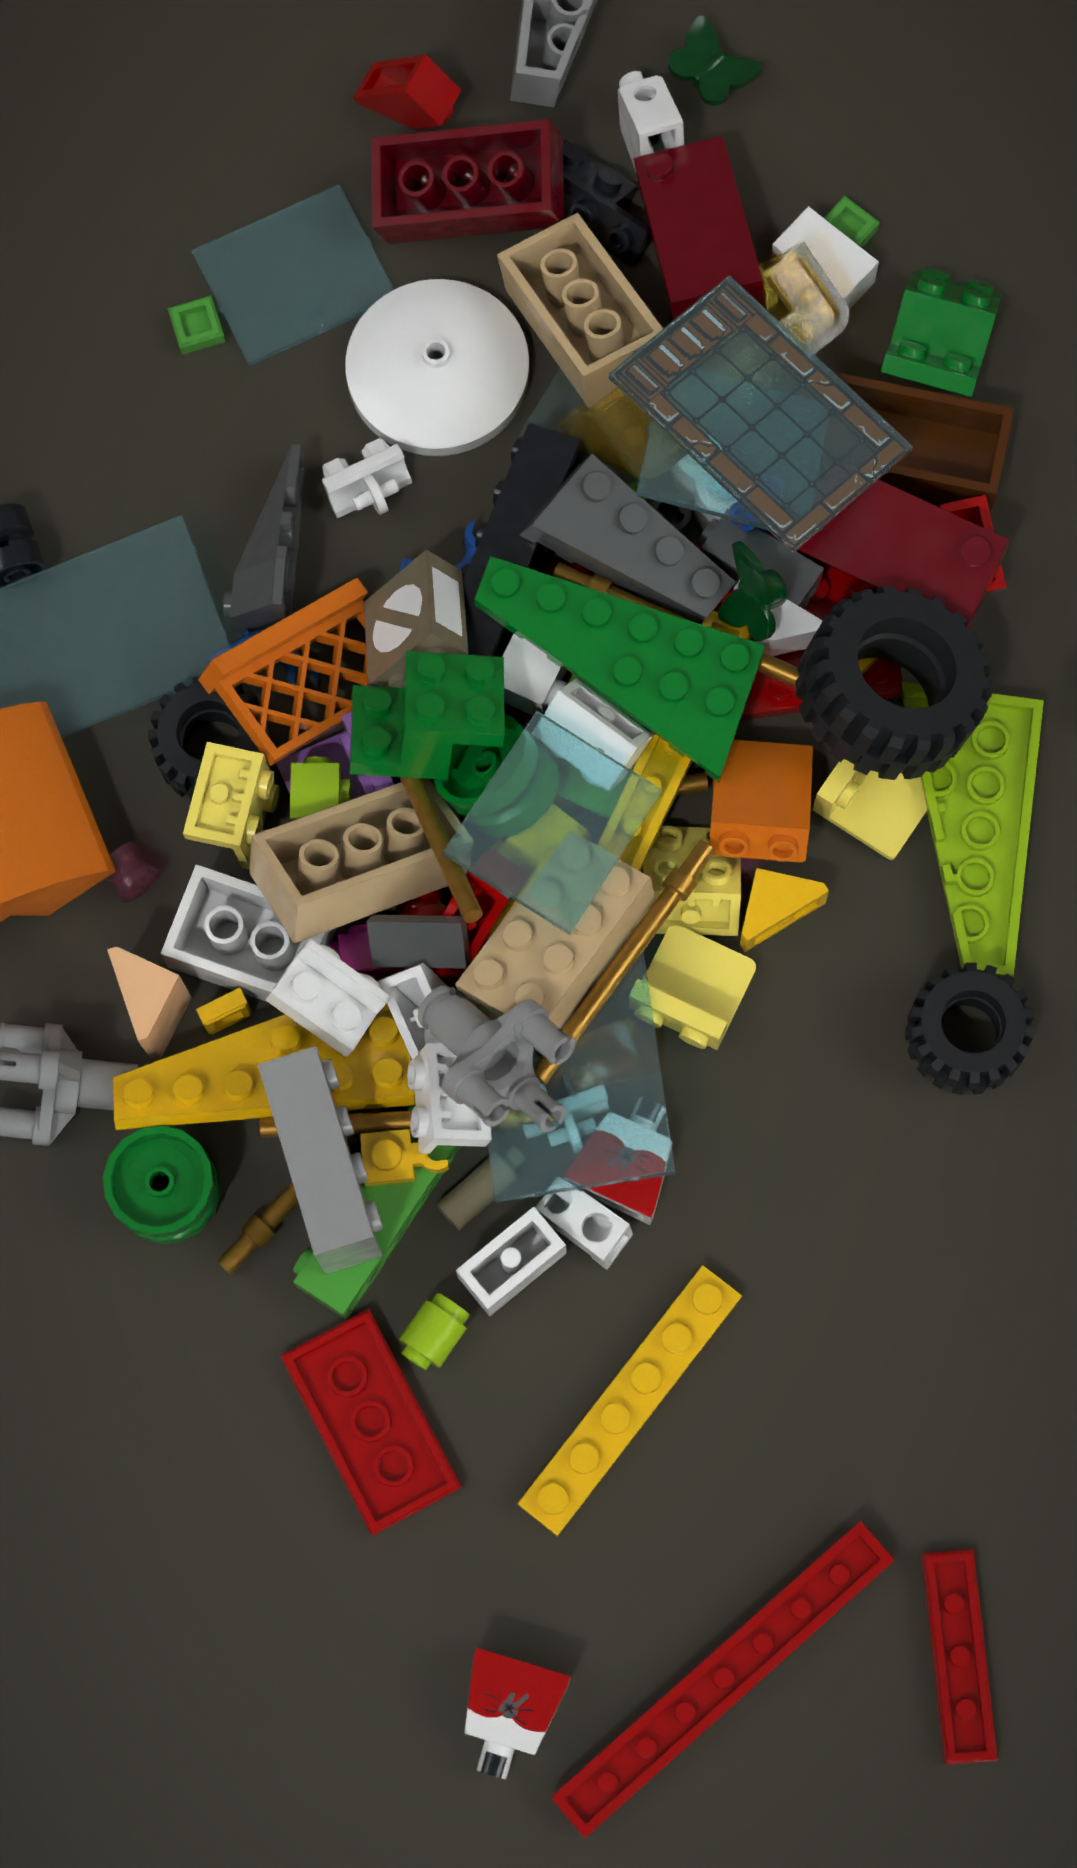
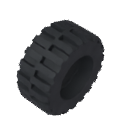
(923, 641)

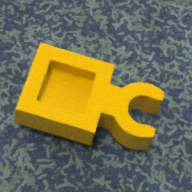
(391, 1158)

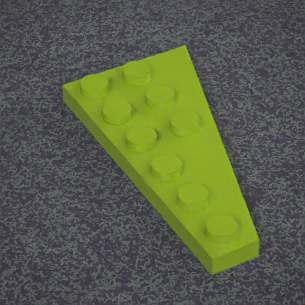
(982, 826)

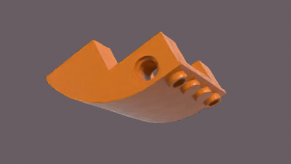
(46, 825)

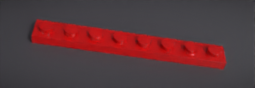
(722, 1679)

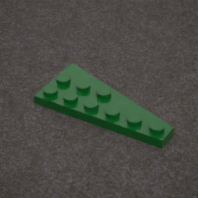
(649, 664)

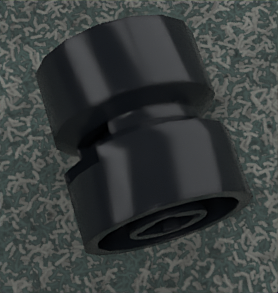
(18, 552)

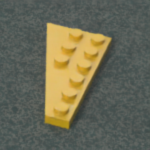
(225, 1084)

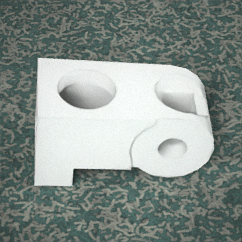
(586, 1224)

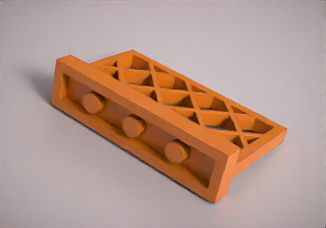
(277, 645)

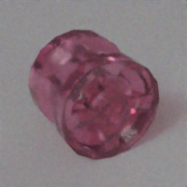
(132, 873)

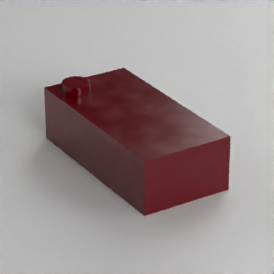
(467, 181)
(697, 222)
(912, 544)

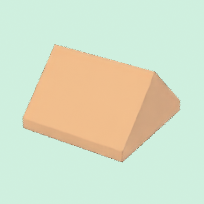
(152, 997)

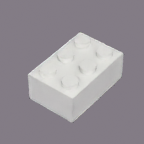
(230, 935)

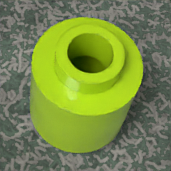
(434, 1332)

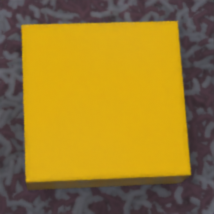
(224, 1011)

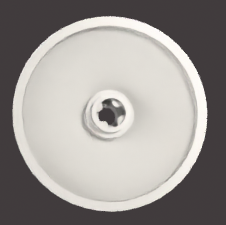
(442, 402)

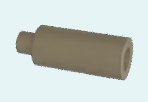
(468, 1197)

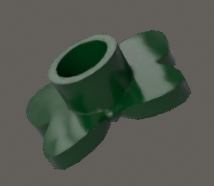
(708, 67)
(756, 597)

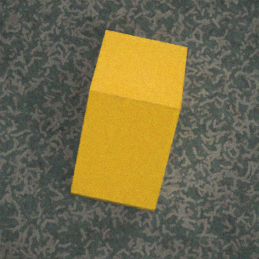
(777, 903)

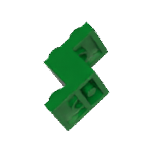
(942, 331)
(439, 705)

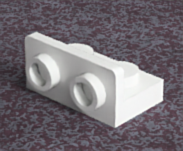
(328, 997)
(436, 1116)

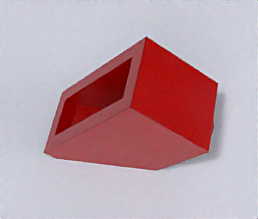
(409, 92)

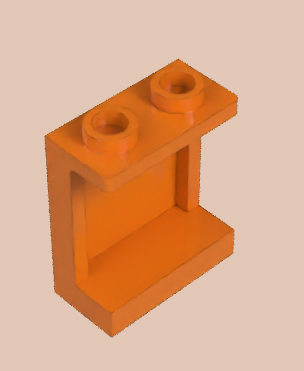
(763, 802)

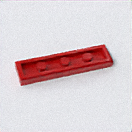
(959, 1657)

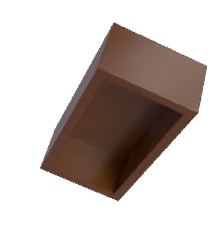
(954, 440)

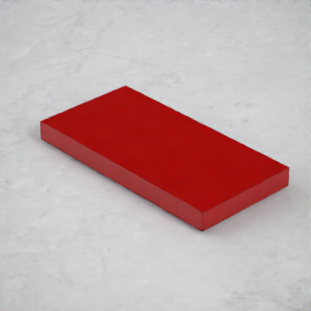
(371, 1422)

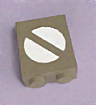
(417, 613)

